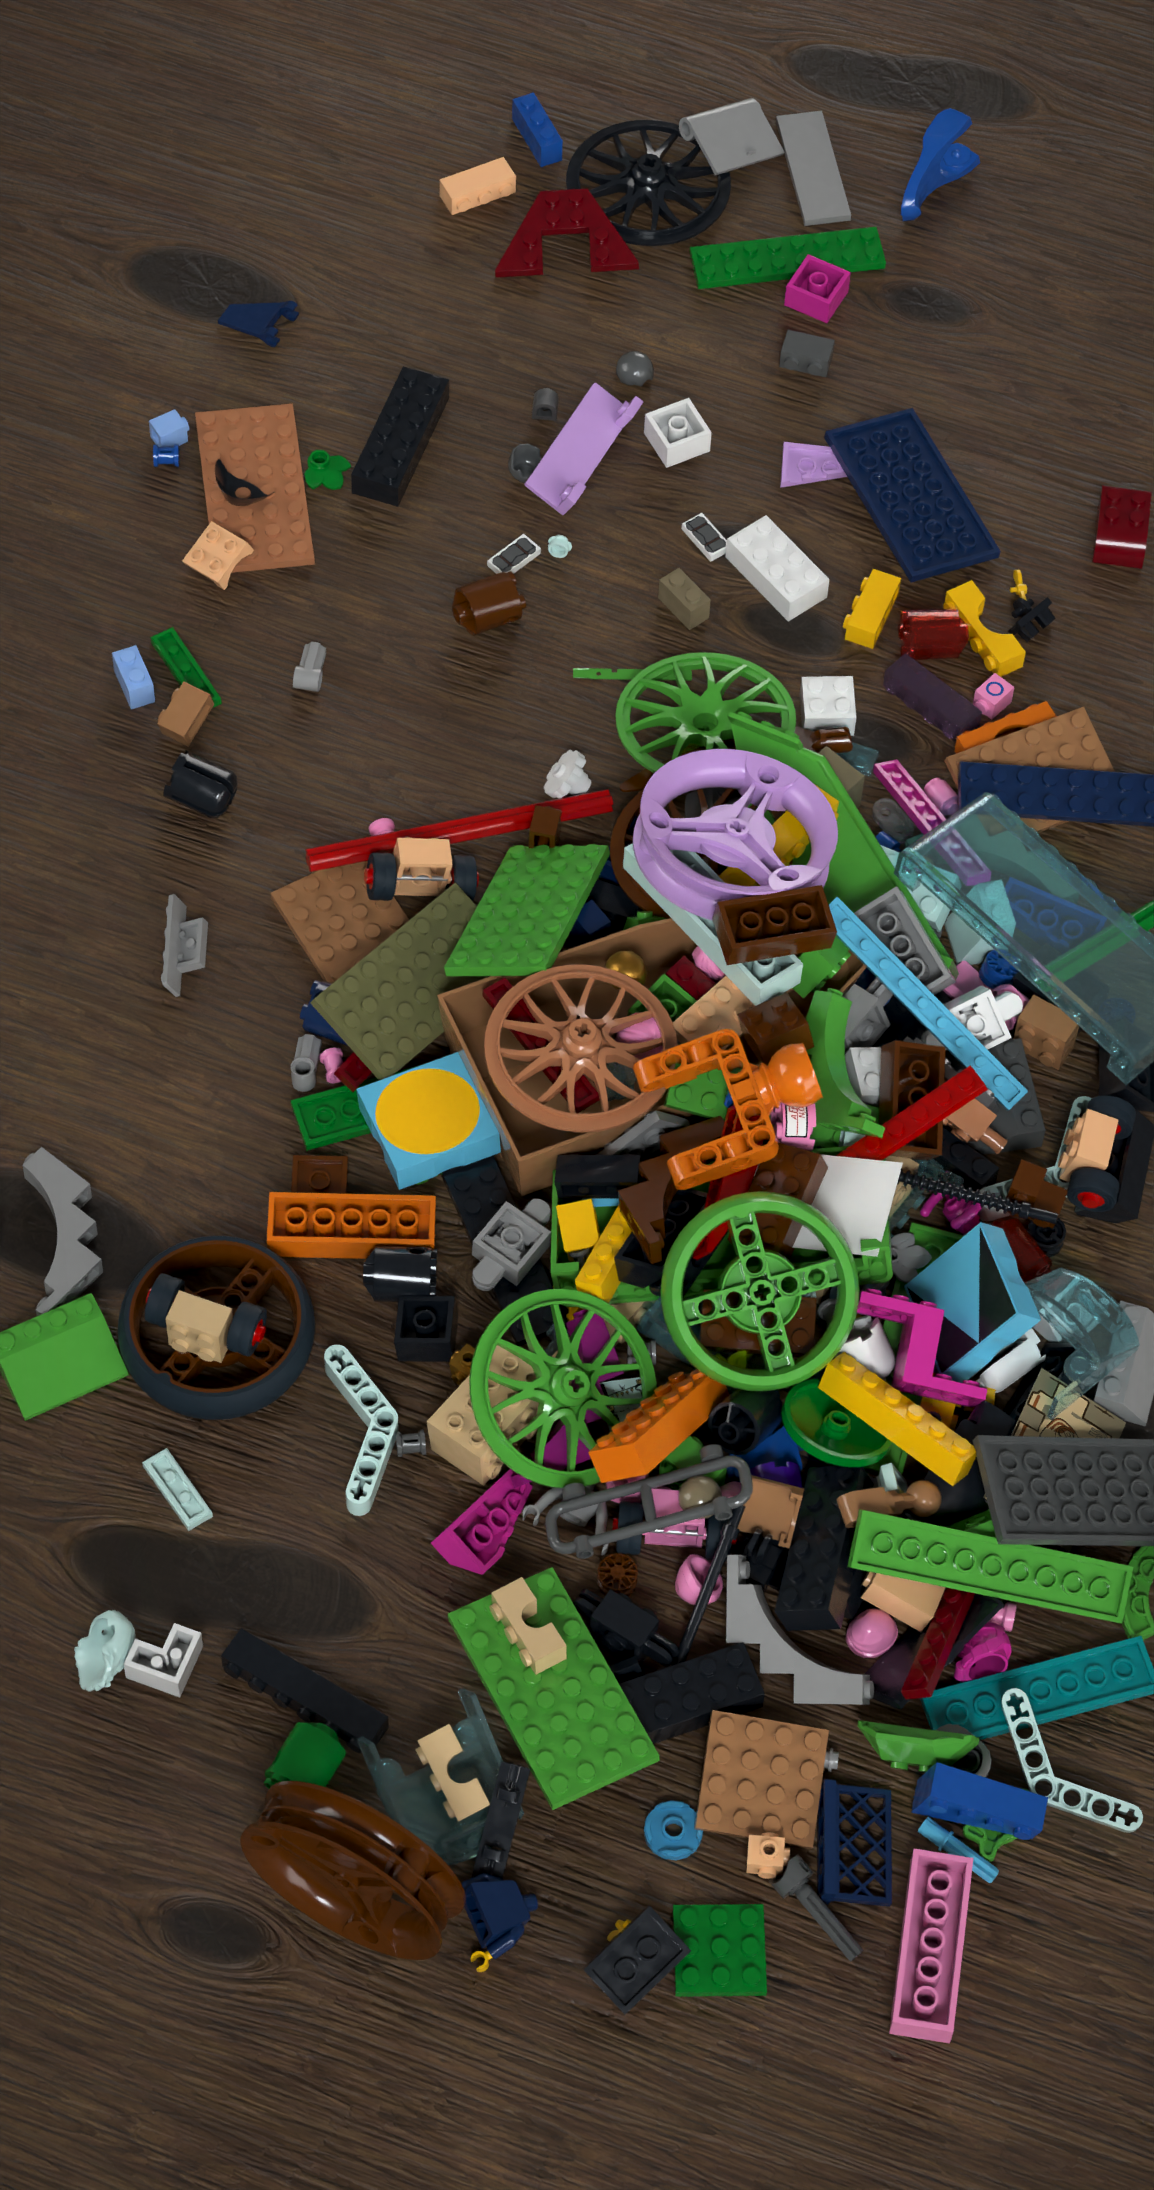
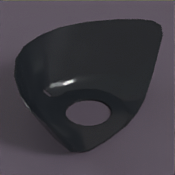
(229, 484)

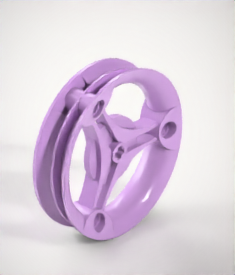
(730, 832)

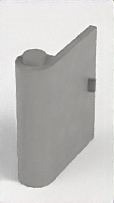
(732, 135)

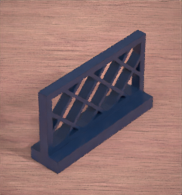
(828, 1844)

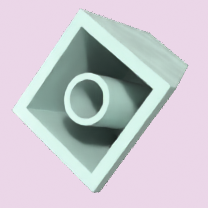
(965, 942)

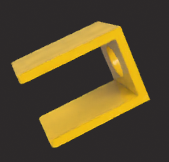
(578, 1226)

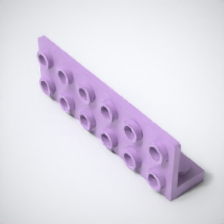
(580, 447)

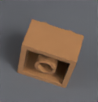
(1046, 1032)

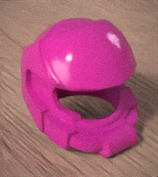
(988, 1650)

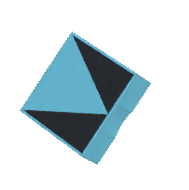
(981, 1300)

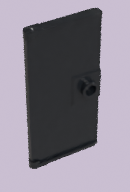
(893, 1667)

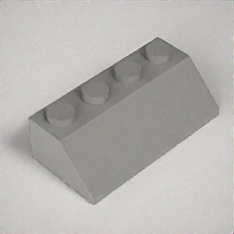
(1130, 1386)

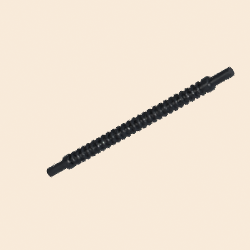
(1023, 1209)

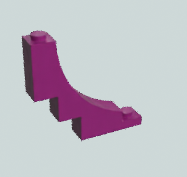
(590, 1344)

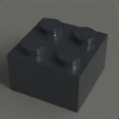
(426, 1328)

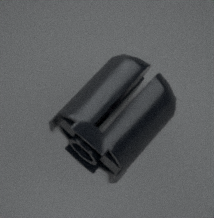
(201, 785)

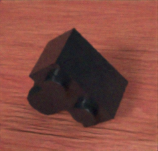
(762, 1556)

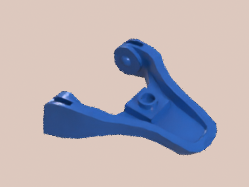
(939, 160)

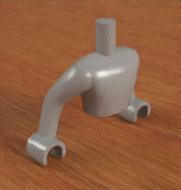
(578, 1517)

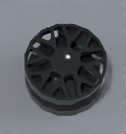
(1049, 1238)

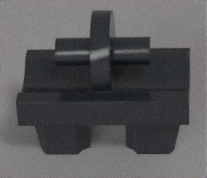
(1040, 613)

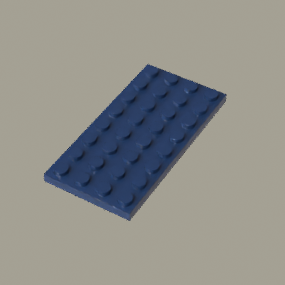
(912, 495)

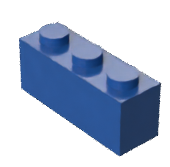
(537, 129)

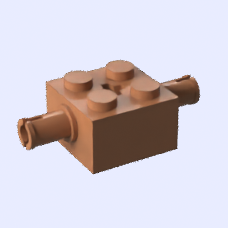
(973, 1123)

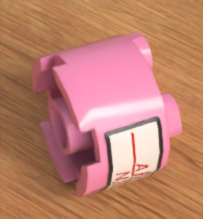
(794, 1125)

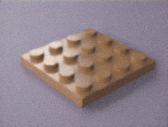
(761, 1778)

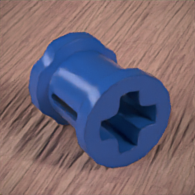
(166, 455)

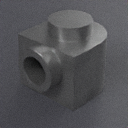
(545, 400)

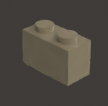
(684, 598)

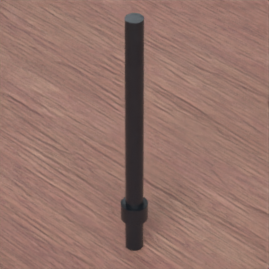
(729, 1533)

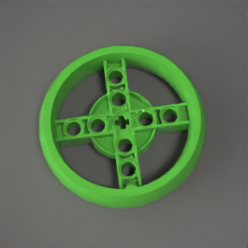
(773, 1268)

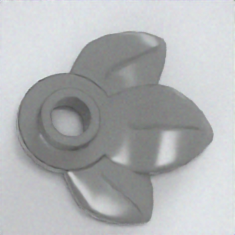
(907, 1257)

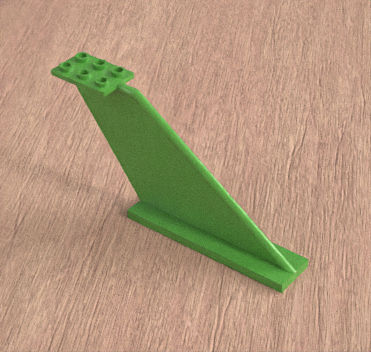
(859, 865)

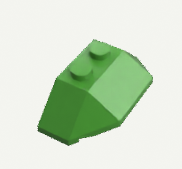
(916, 1746)

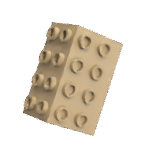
(455, 1430)

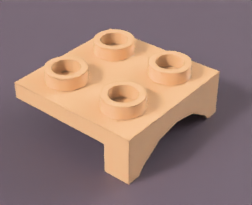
(217, 554)

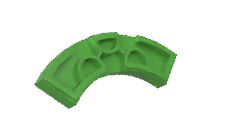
(1137, 1615)

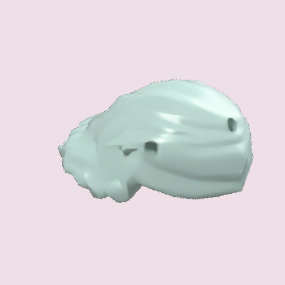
(103, 1654)

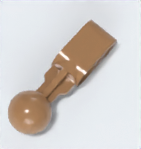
(921, 1499)

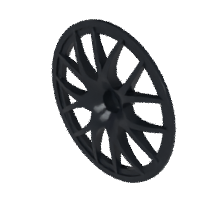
(650, 182)

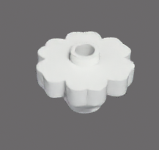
(567, 776)

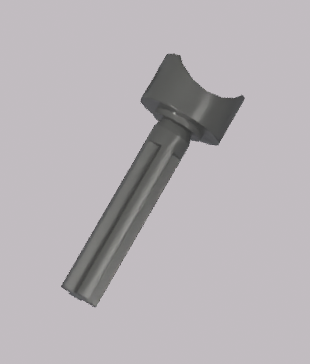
(795, 1882)

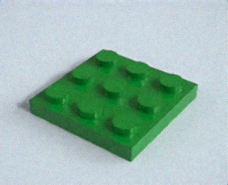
(724, 1948)

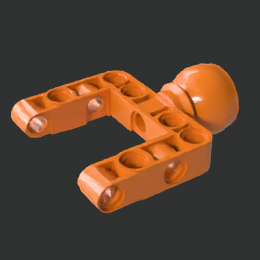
(754, 1091)

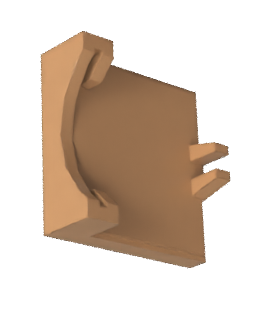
(772, 1509)

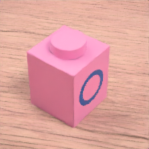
(993, 696)

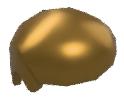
(628, 964)

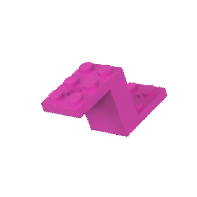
(918, 1349)

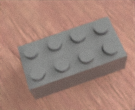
(903, 934)

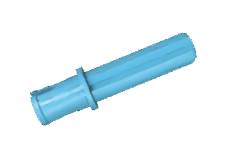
(950, 1844)

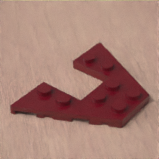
(560, 214)

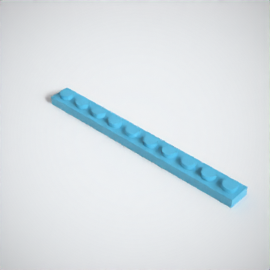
(924, 1005)

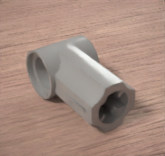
(309, 672)
(305, 1063)

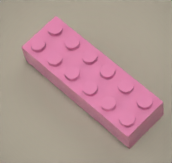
(931, 1946)

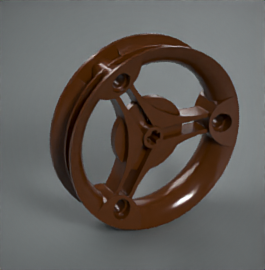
(344, 1865)

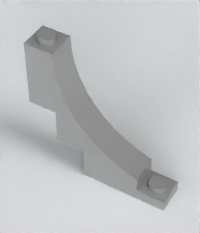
(65, 1193)
(753, 1623)

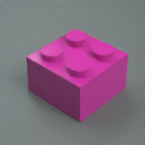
(817, 288)

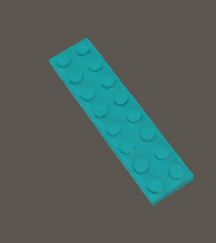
(1053, 1687)

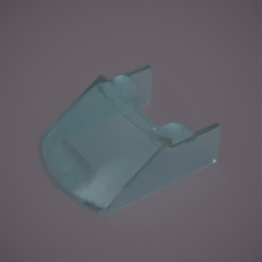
(1090, 1323)
(418, 1805)

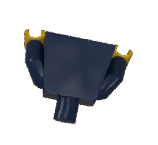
(496, 1914)

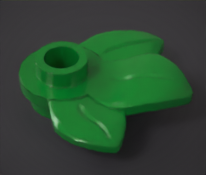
(325, 470)

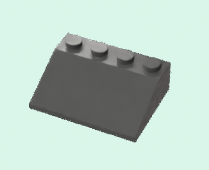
(1023, 1122)

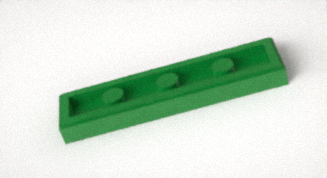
(182, 663)

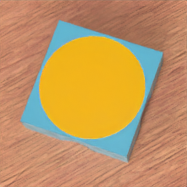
(428, 1120)

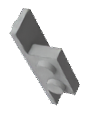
(183, 945)

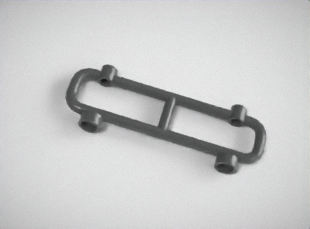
(576, 1498)

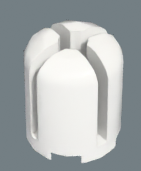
(1014, 1364)

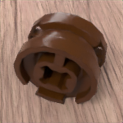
(617, 1574)

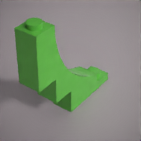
(840, 1105)

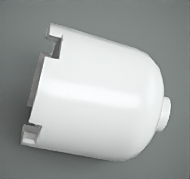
(870, 1346)

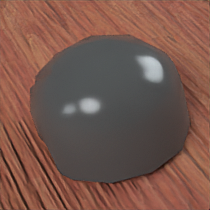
(634, 368)
(523, 461)

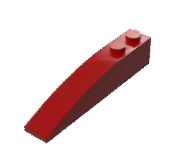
(726, 1186)

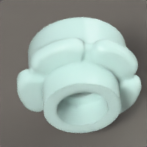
(559, 546)

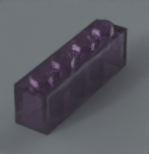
(931, 697)

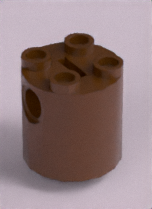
(488, 603)

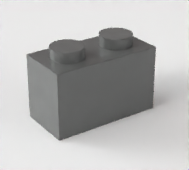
(807, 353)

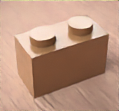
(185, 713)

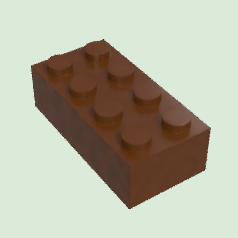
(774, 925)
(905, 1077)
(789, 1173)
(723, 1336)

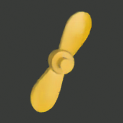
(1020, 588)

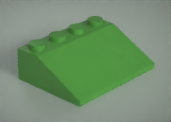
(59, 1356)

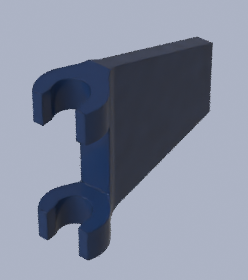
(258, 319)

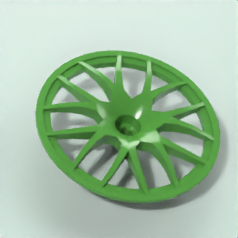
(698, 718)
(552, 1382)

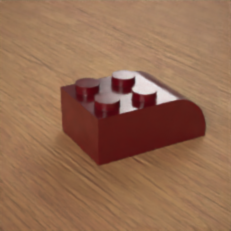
(1122, 527)

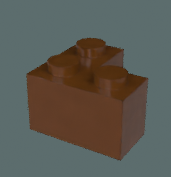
(1030, 1187)

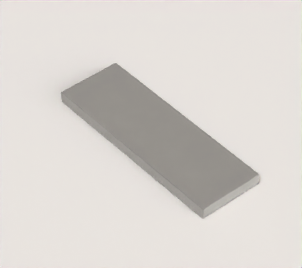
(813, 168)

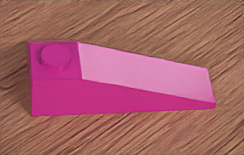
(482, 1530)

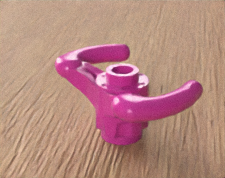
(961, 1215)

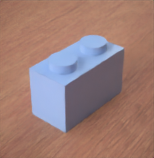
(133, 677)

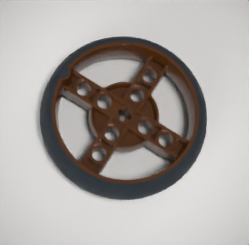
(277, 1370)

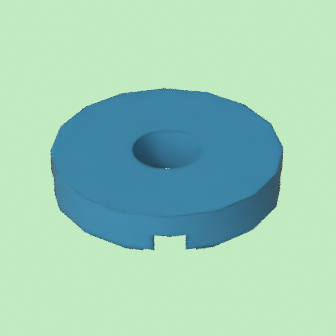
(672, 1846)

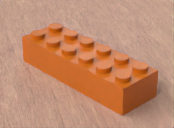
(347, 1223)
(656, 1426)

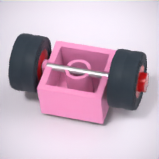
(682, 1535)

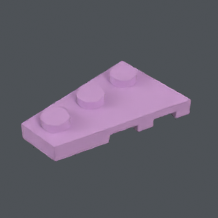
(808, 464)

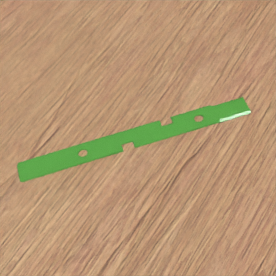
(621, 674)

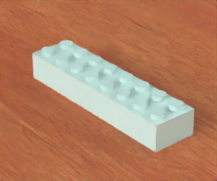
(755, 979)

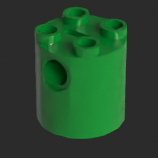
(307, 1755)

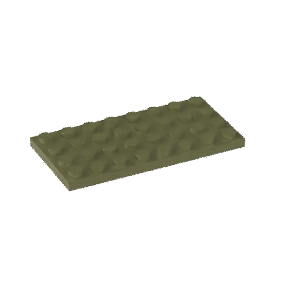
(389, 999)

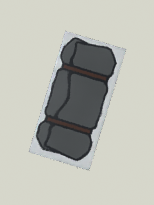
(705, 536)
(514, 555)

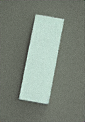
(177, 1489)

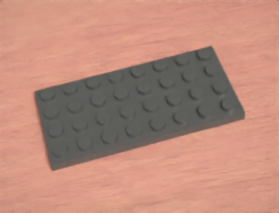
(1068, 1489)

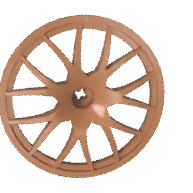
(575, 1053)

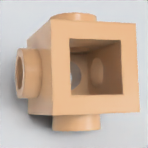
(767, 1855)

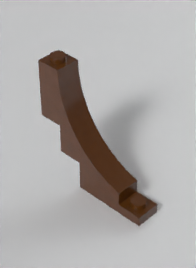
(647, 1203)

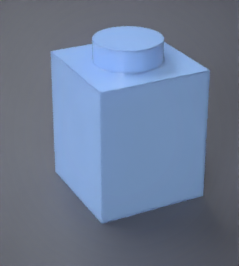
(169, 429)

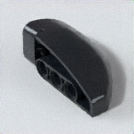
(967, 1496)

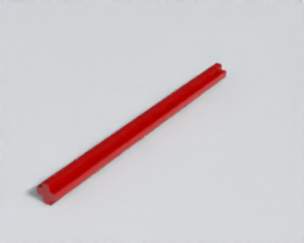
(457, 830)

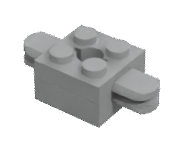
(866, 1015)
(511, 1244)

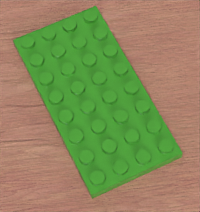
(527, 910)
(568, 1718)

